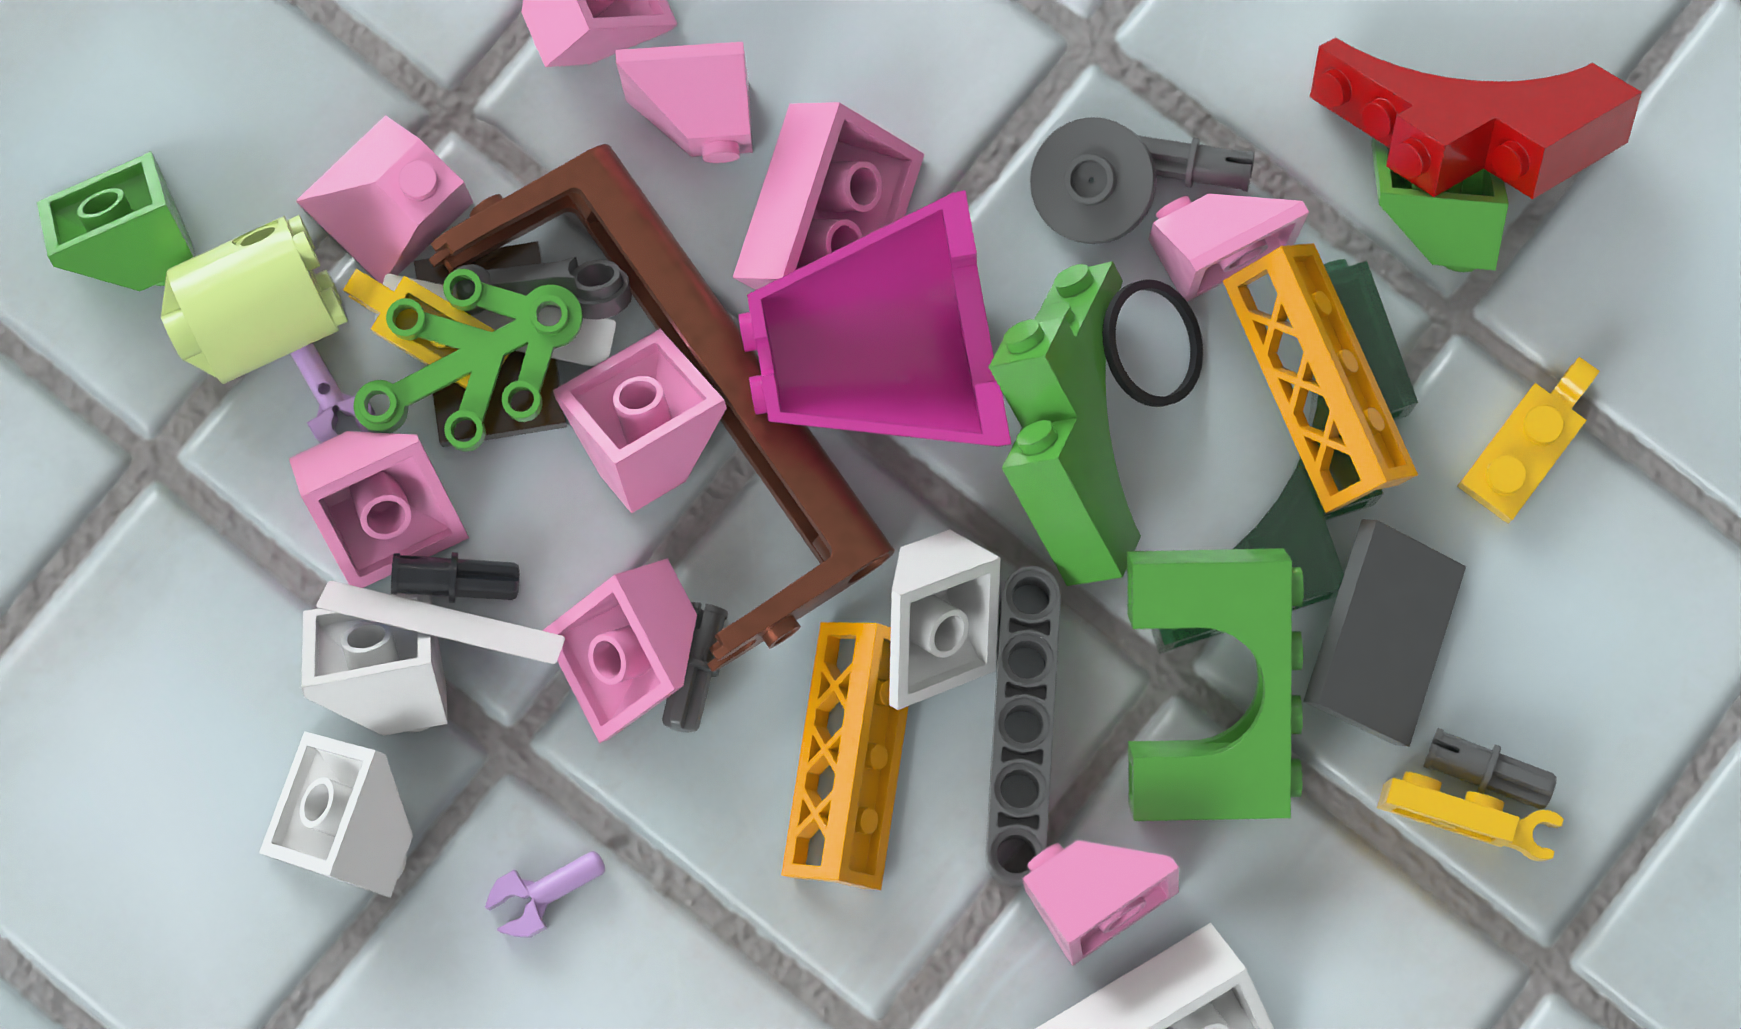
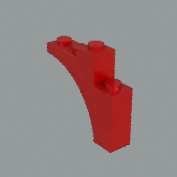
(1454, 127)

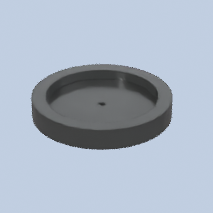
(1121, 185)

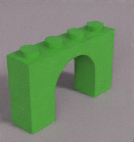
(1249, 765)

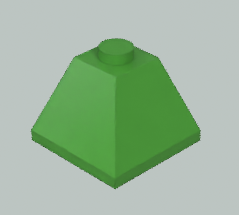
(117, 226)
(1454, 228)

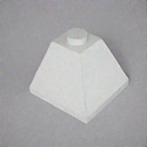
(942, 617)
(374, 671)
(341, 816)

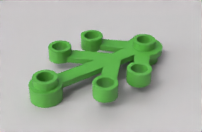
(477, 354)

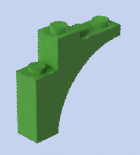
(1064, 452)

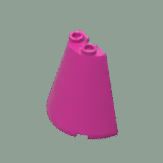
(883, 336)

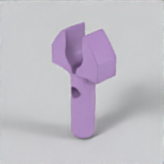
(326, 393)
(542, 892)

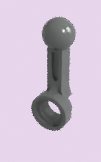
(583, 281)

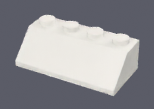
(1184, 987)

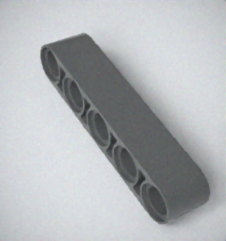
(1029, 695)

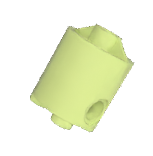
(250, 301)

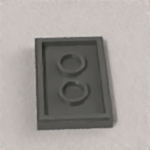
(1385, 633)

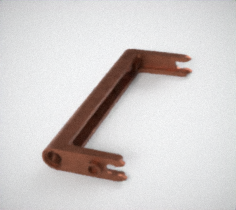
(693, 318)

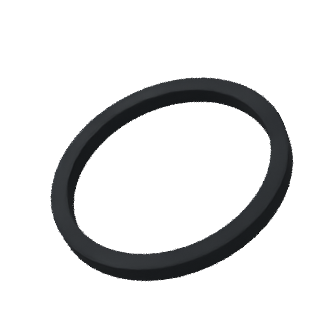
(1112, 355)

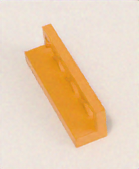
(1339, 370)
(861, 754)

